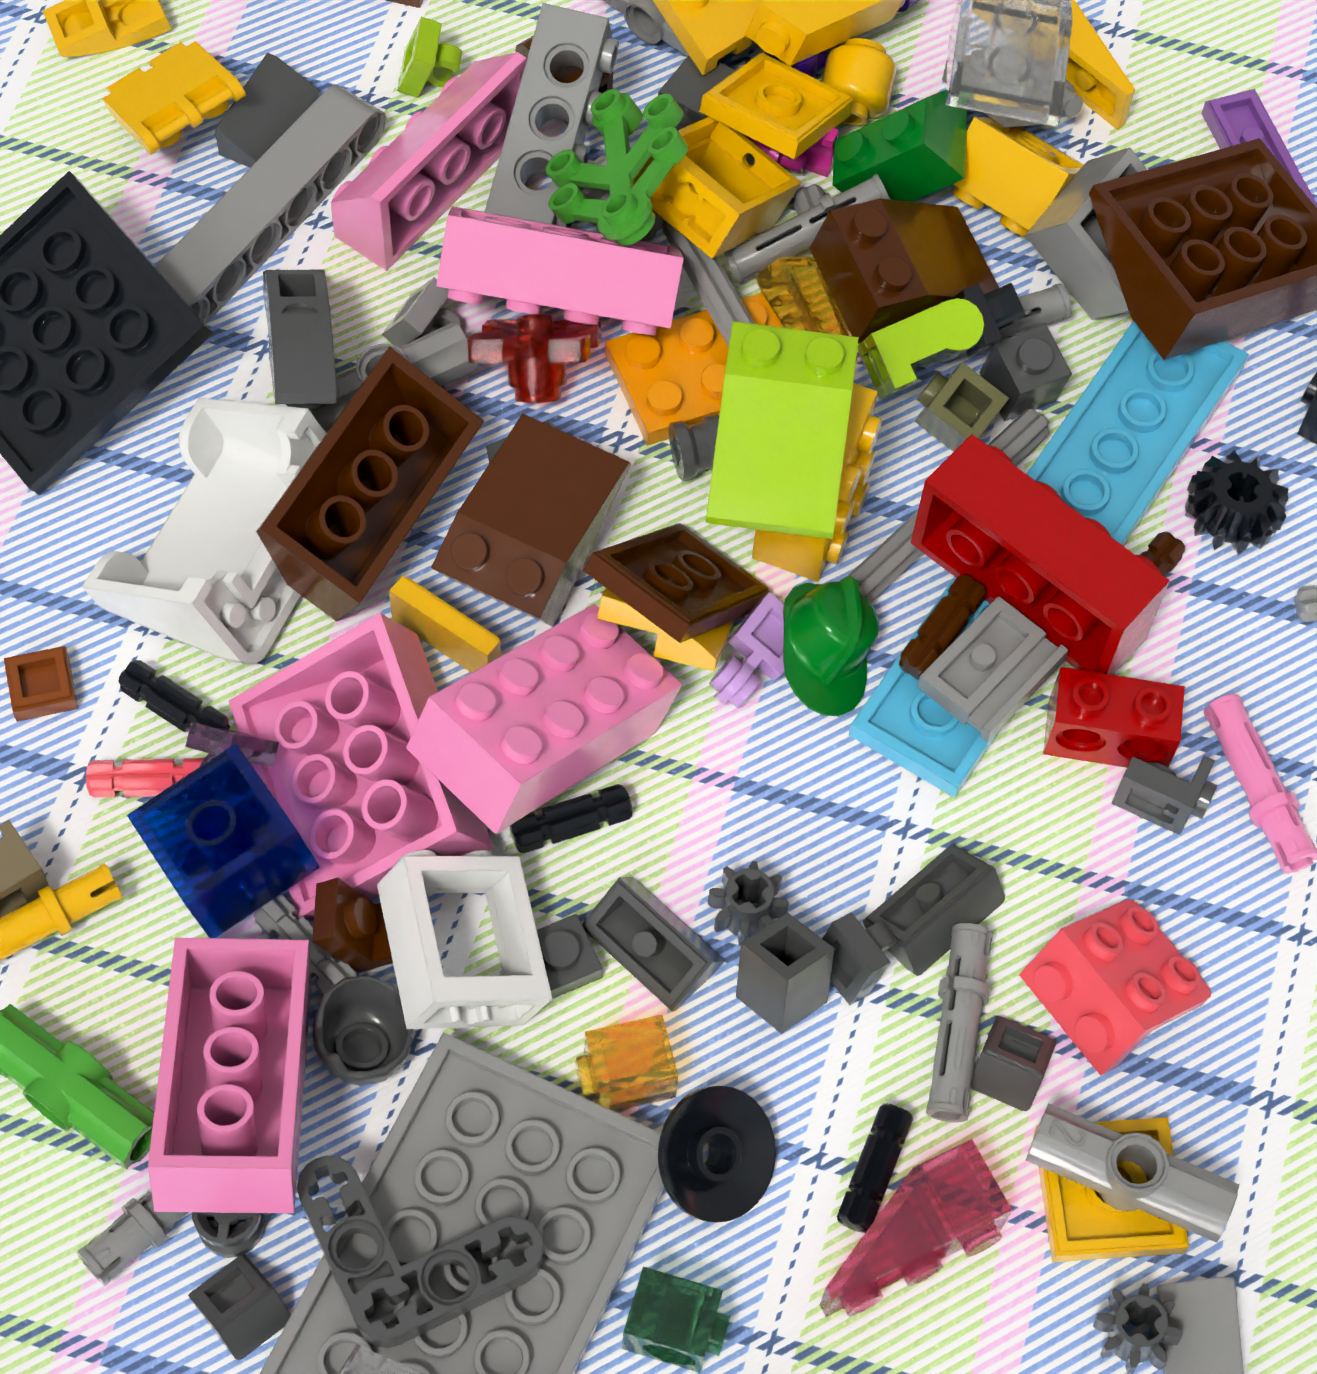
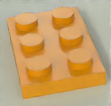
(676, 370)

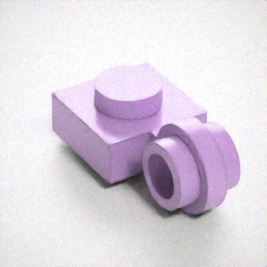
(761, 643)

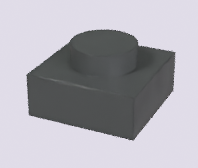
(568, 956)

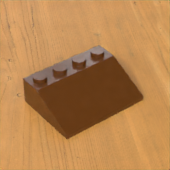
(1210, 246)

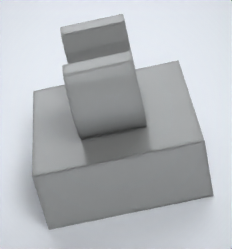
(419, 315)

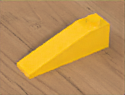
(1096, 73)

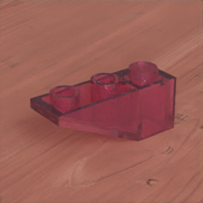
(932, 1214)

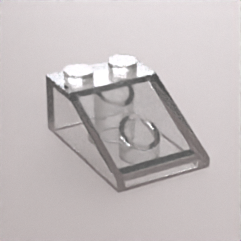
(1010, 58)

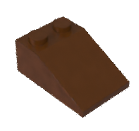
(896, 260)
(532, 519)

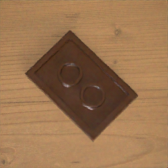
(676, 581)

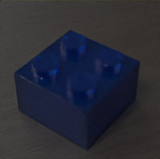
(223, 841)

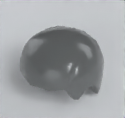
(361, 1030)

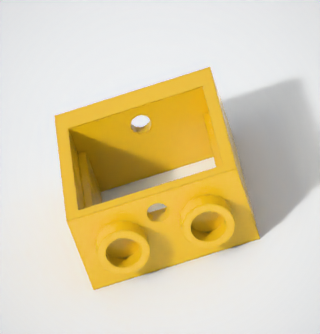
(729, 195)

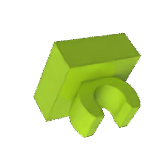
(426, 59)

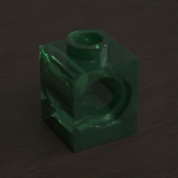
(675, 1320)

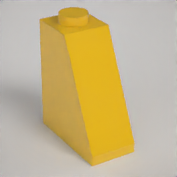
(806, 27)

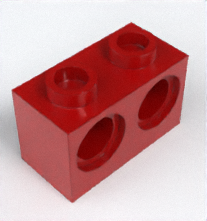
(1113, 718)

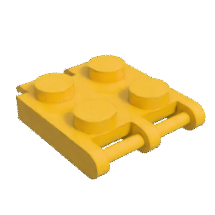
(171, 95)

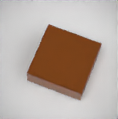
(40, 683)

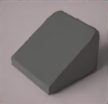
(1012, 1063)
(241, 1306)

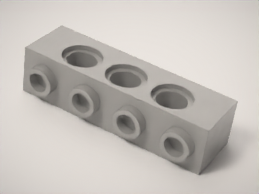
(559, 41)

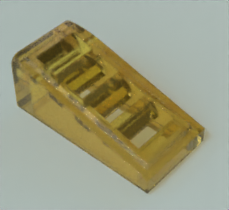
(800, 296)

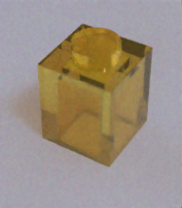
(628, 1064)

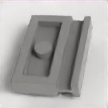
(992, 668)

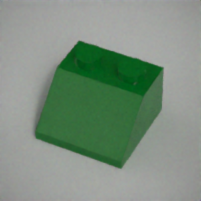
(909, 150)

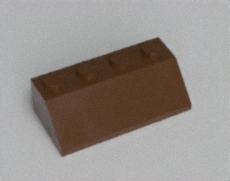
(366, 484)

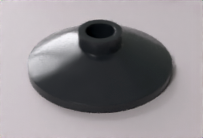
(738, 1160)

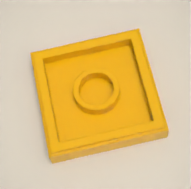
(777, 105)
(1090, 1229)

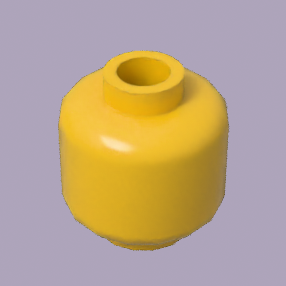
(865, 74)

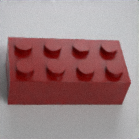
(1038, 556)

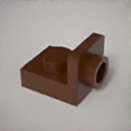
(350, 926)

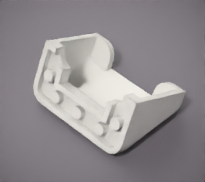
(207, 567)

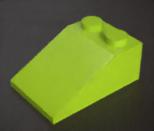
(782, 430)

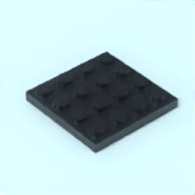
(80, 331)

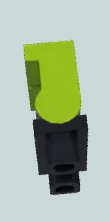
(938, 334)

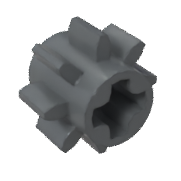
(749, 886)
(1137, 1310)

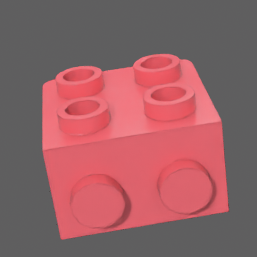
(1114, 982)

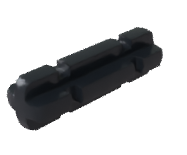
(168, 698)
(571, 818)
(874, 1167)

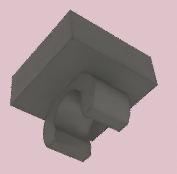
(858, 956)

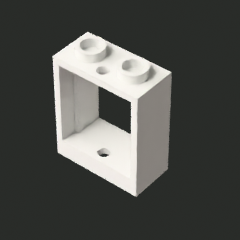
(465, 1001)

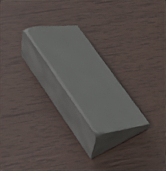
(271, 105)
(943, 894)
(651, 942)

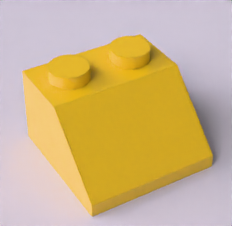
(1012, 173)

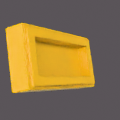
(442, 625)

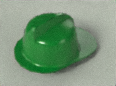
(828, 644)

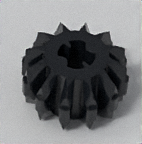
(1236, 502)

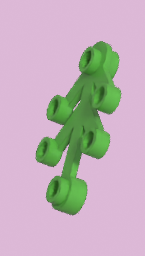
(628, 210)

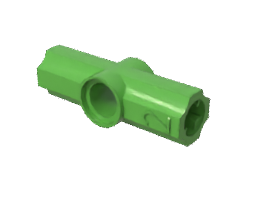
(73, 1089)

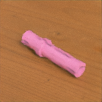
(1269, 801)

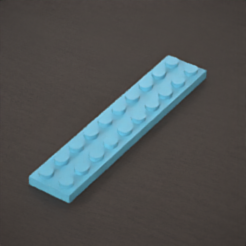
(1106, 466)

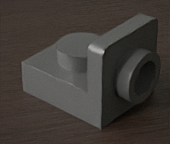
(1161, 796)

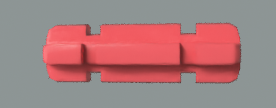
(136, 776)

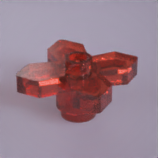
(534, 352)

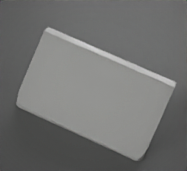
(1210, 1327)

